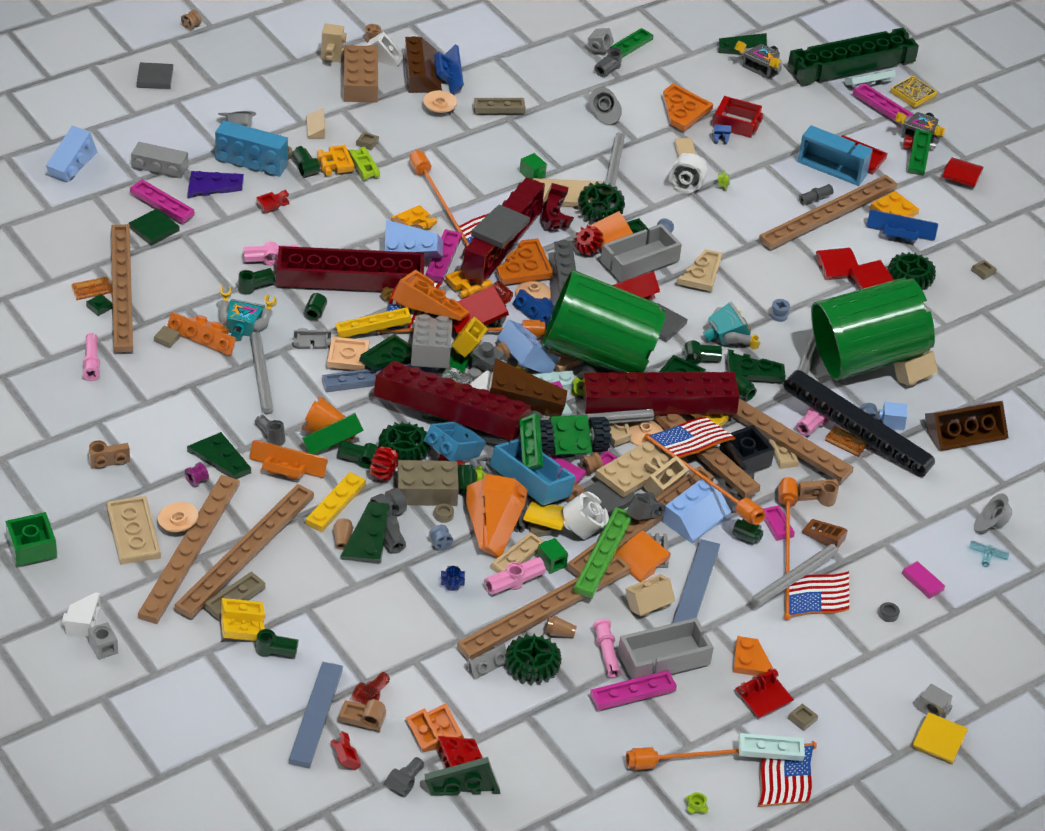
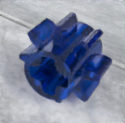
(453, 578)

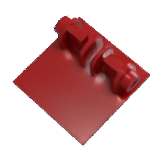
(764, 693)
(458, 750)

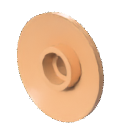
(440, 101)
(535, 289)
(640, 428)
(178, 517)

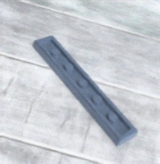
(358, 378)
(697, 581)
(316, 715)

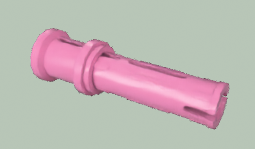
(91, 361)
(605, 640)

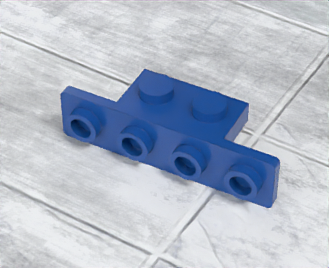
(449, 68)
(902, 226)
(533, 307)

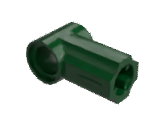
(306, 164)
(249, 280)
(696, 352)
(358, 453)
(269, 643)

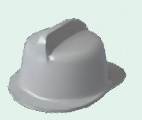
(605, 105)
(240, 117)
(995, 515)

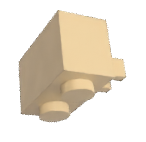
(333, 42)
(916, 369)
(664, 475)
(650, 595)

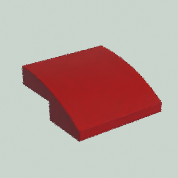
(963, 172)
(836, 262)

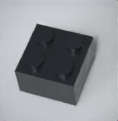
(749, 449)

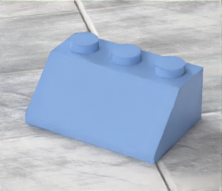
(696, 511)

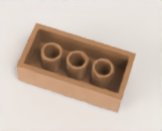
(360, 73)

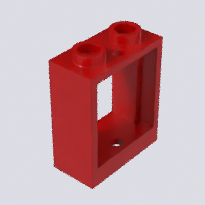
(741, 109)

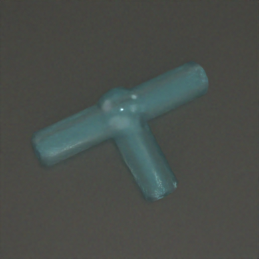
(988, 551)

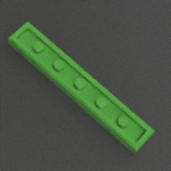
(603, 553)

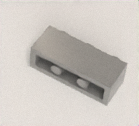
(159, 159)

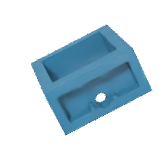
(452, 442)

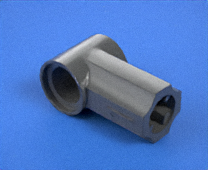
(609, 63)
(393, 537)

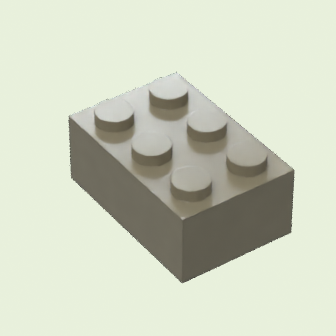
(428, 482)

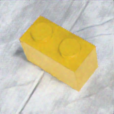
(469, 337)

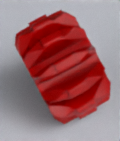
(588, 240)
(384, 463)

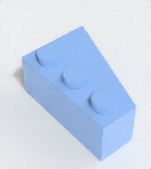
(72, 154)
(411, 239)
(526, 349)

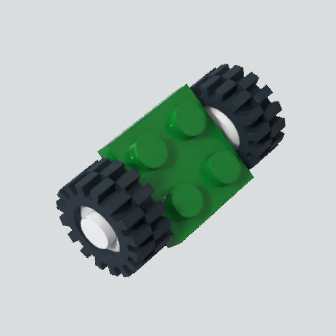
(575, 435)

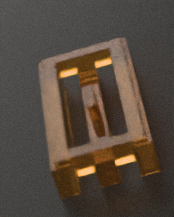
(92, 288)
(846, 441)

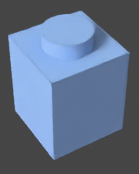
(894, 415)

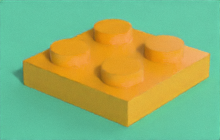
(895, 204)

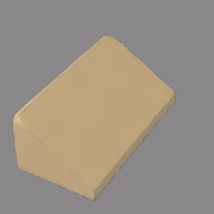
(316, 124)

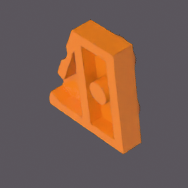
(750, 657)

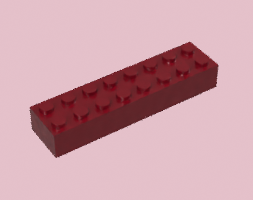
(482, 257)
(344, 268)
(661, 392)
(451, 400)

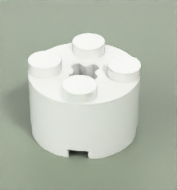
(688, 173)
(585, 515)

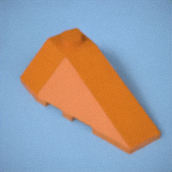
(419, 293)
(475, 504)
(502, 508)

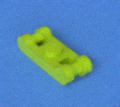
(364, 162)

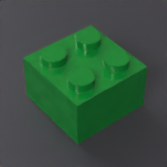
(31, 539)

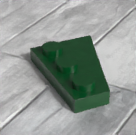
(369, 534)

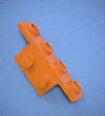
(203, 331)
(287, 461)

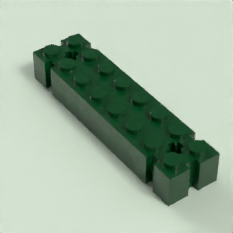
(852, 56)

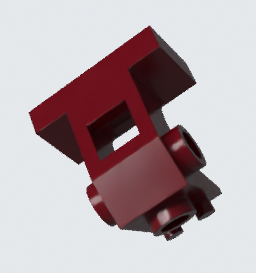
(551, 204)

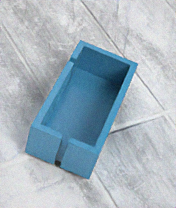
(251, 148)
(834, 155)
(541, 483)

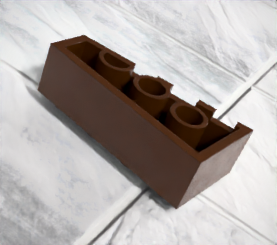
(523, 386)

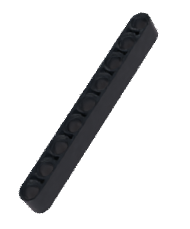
(859, 423)

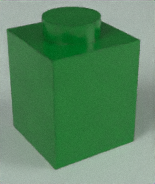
(533, 167)
(553, 555)

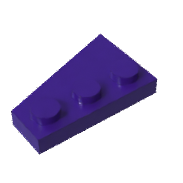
(209, 182)

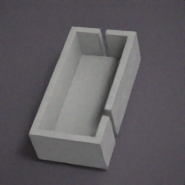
(633, 256)
(431, 341)
(665, 648)

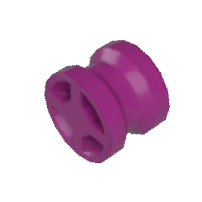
(196, 474)

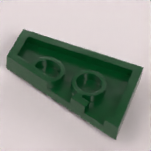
(727, 44)
(389, 350)
(755, 369)
(221, 454)
(465, 777)

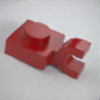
(270, 201)
(346, 754)

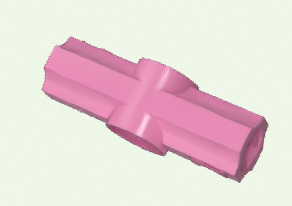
(267, 253)
(811, 422)
(514, 575)

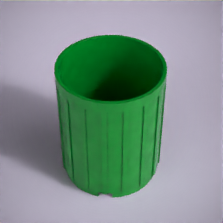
(603, 325)
(872, 328)

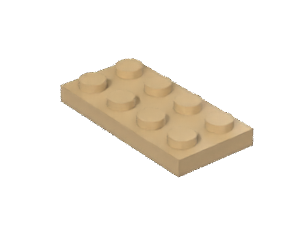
(628, 471)

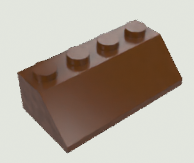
(420, 66)
(967, 425)

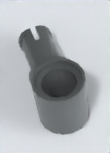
(273, 429)
(404, 779)

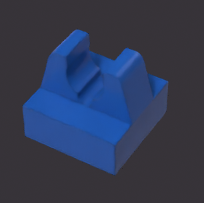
(721, 131)

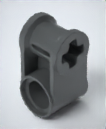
(645, 506)

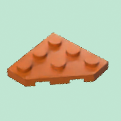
(684, 107)
(525, 264)

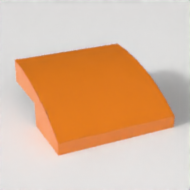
(613, 227)
(643, 555)
(431, 724)

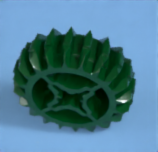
(603, 197)
(913, 267)
(404, 441)
(520, 659)

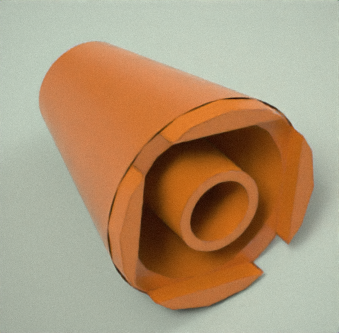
(321, 415)

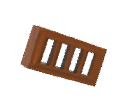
(830, 533)

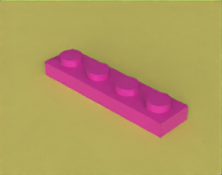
(879, 101)
(162, 201)
(439, 266)
(633, 690)

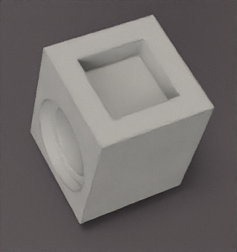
(600, 40)
(103, 640)
(935, 701)

